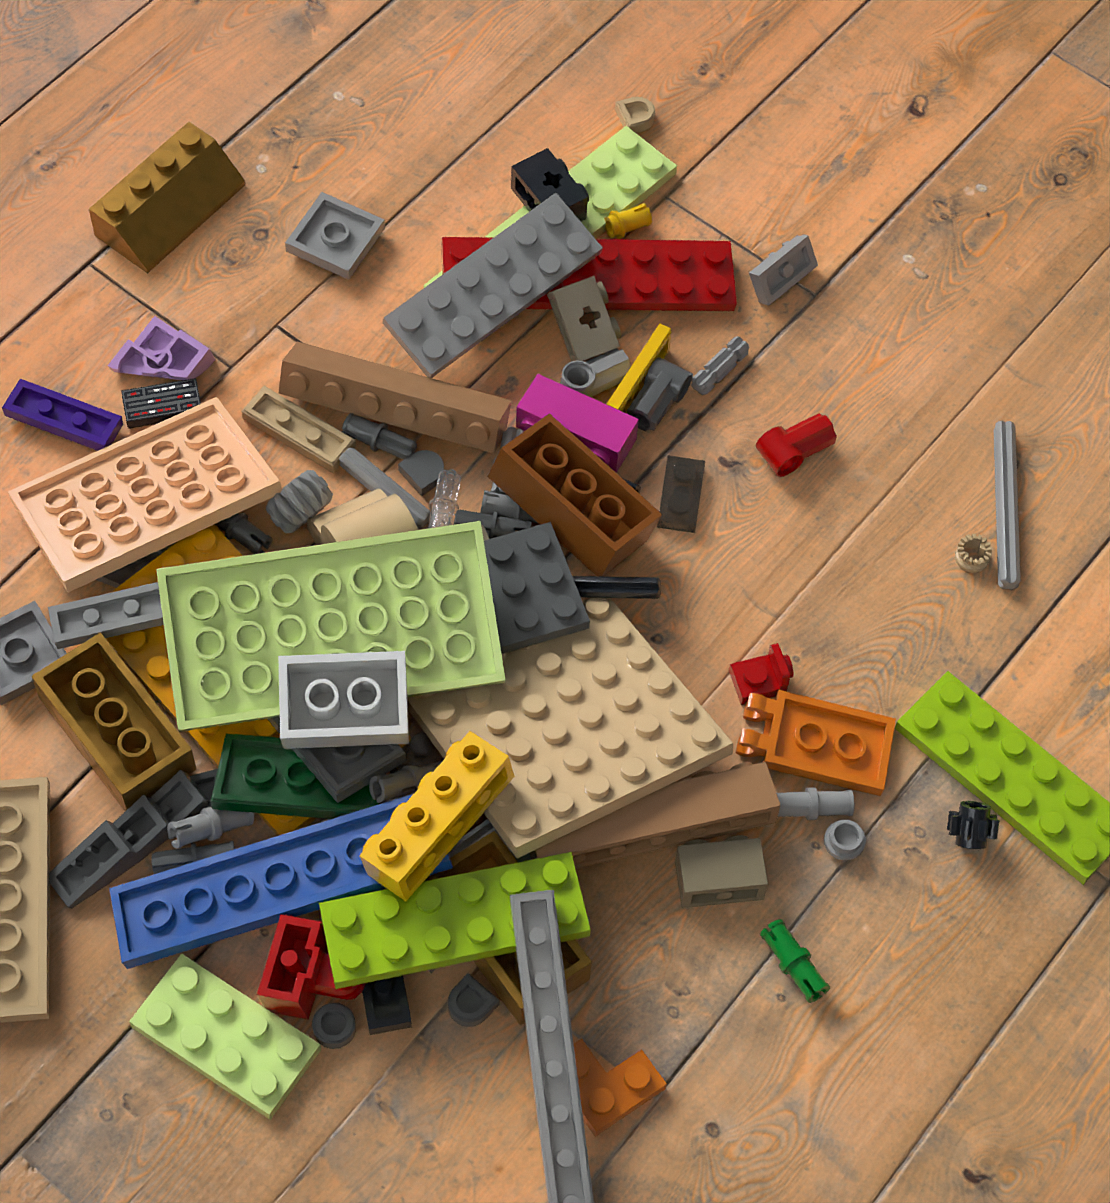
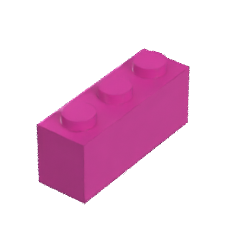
(597, 425)

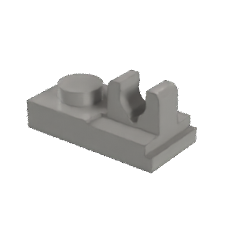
(783, 269)

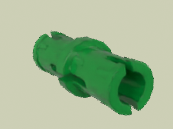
(795, 960)

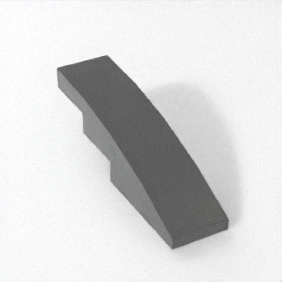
(126, 841)

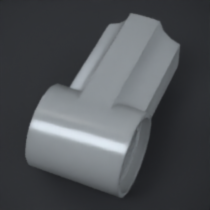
(596, 374)

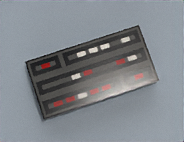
(159, 402)

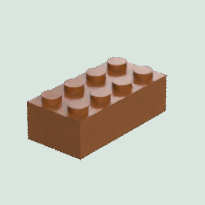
(572, 488)

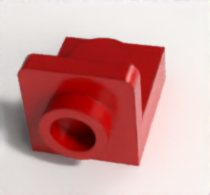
(762, 674)

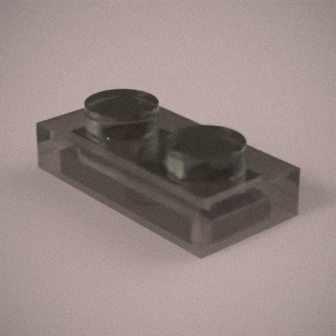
(681, 494)

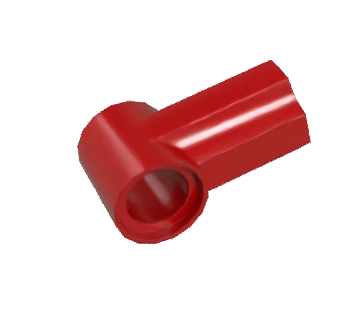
(788, 448)

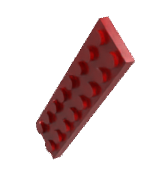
(642, 273)

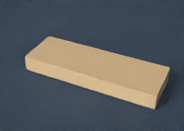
(297, 428)

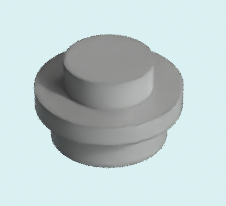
(844, 840)

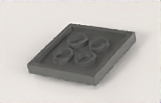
(532, 588)

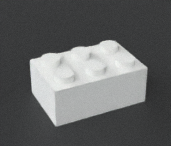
(343, 699)

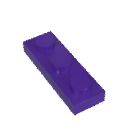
(62, 415)

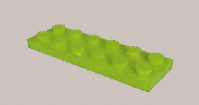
(1011, 775)
(444, 920)

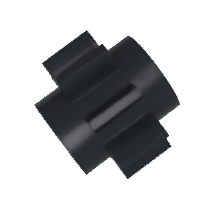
(973, 825)

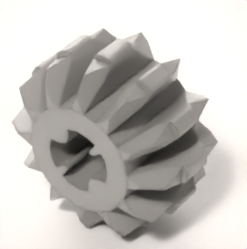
(299, 501)

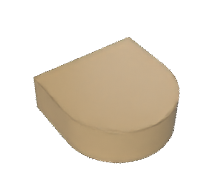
(636, 113)

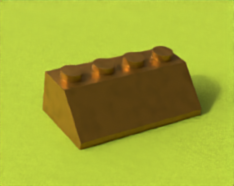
(166, 197)

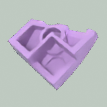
(163, 354)

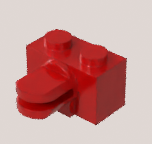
(299, 969)

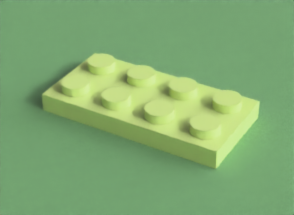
(225, 1036)

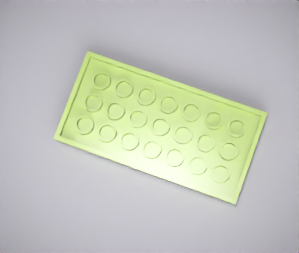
(362, 595)

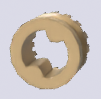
(984, 551)

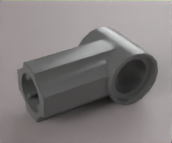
(662, 387)

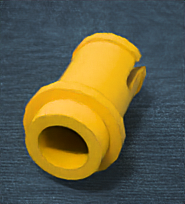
(623, 222)

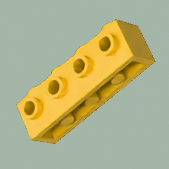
(436, 815)

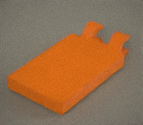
(819, 740)

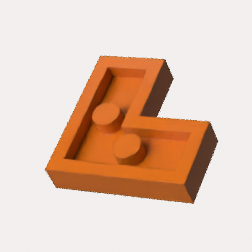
(618, 1092)

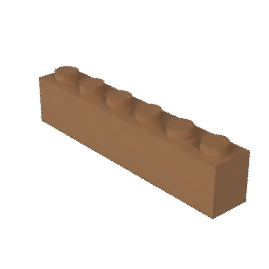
(394, 397)
(675, 814)

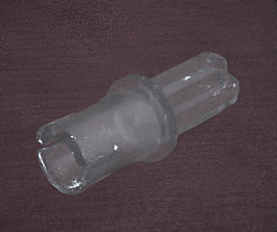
(444, 504)

